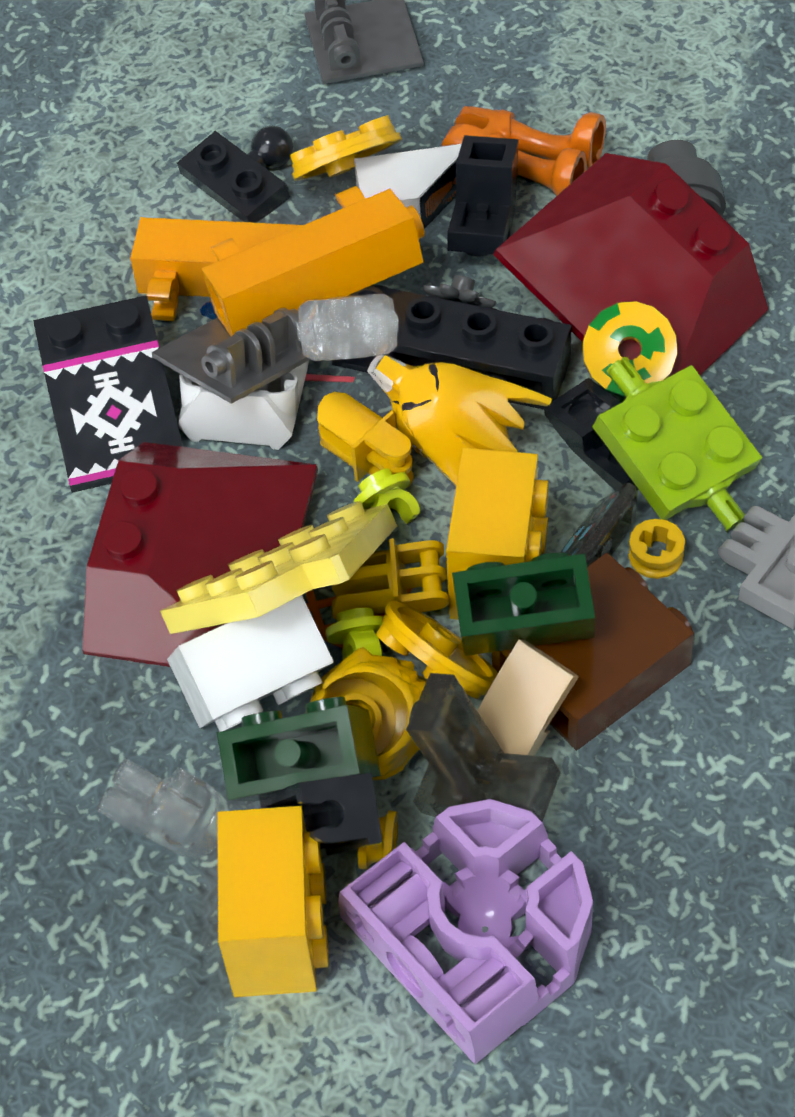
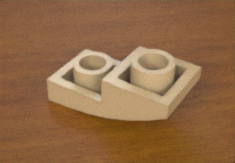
(525, 698)

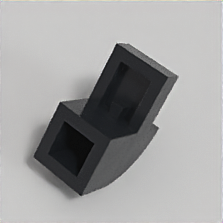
(483, 195)

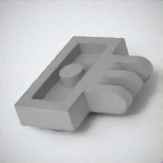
(766, 553)

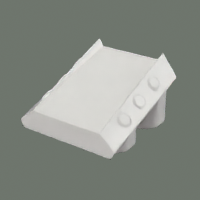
(258, 419)

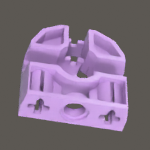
(489, 988)

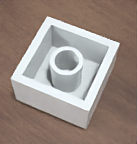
(249, 660)

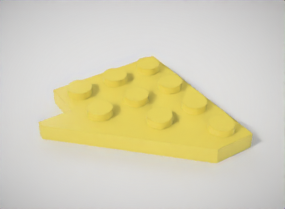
(267, 580)

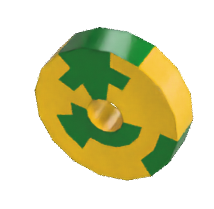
(627, 322)

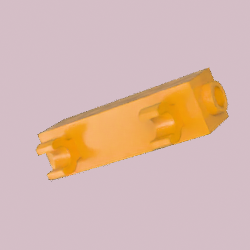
(173, 251)
(315, 261)

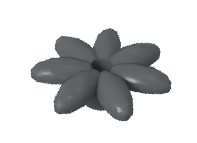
(459, 291)

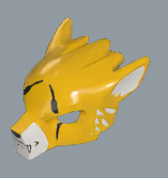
(451, 409)

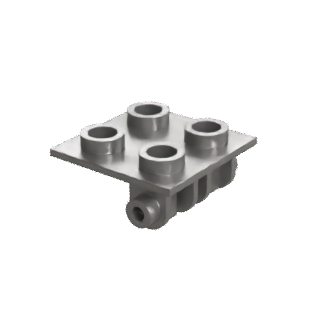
(361, 38)
(240, 362)

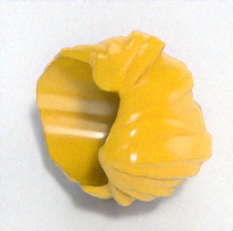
(389, 692)

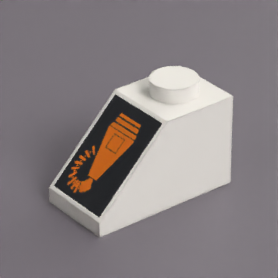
(416, 177)

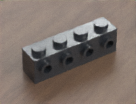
(478, 338)

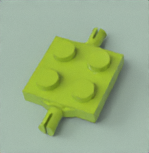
(677, 443)

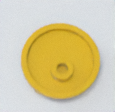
(337, 151)
(439, 648)

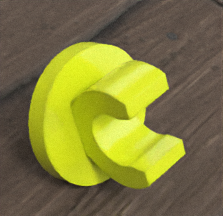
(389, 489)
(355, 630)

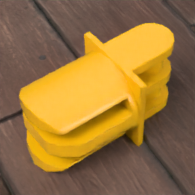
(362, 436)
(386, 579)

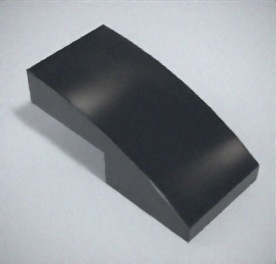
(573, 420)

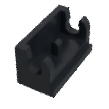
(336, 811)

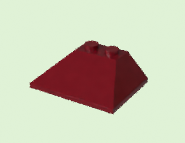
(644, 237)
(172, 522)

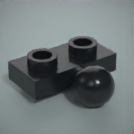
(238, 178)

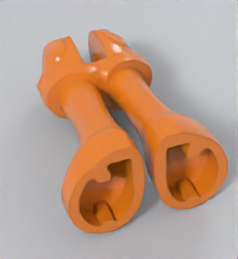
(563, 155)

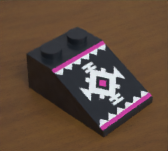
(105, 387)

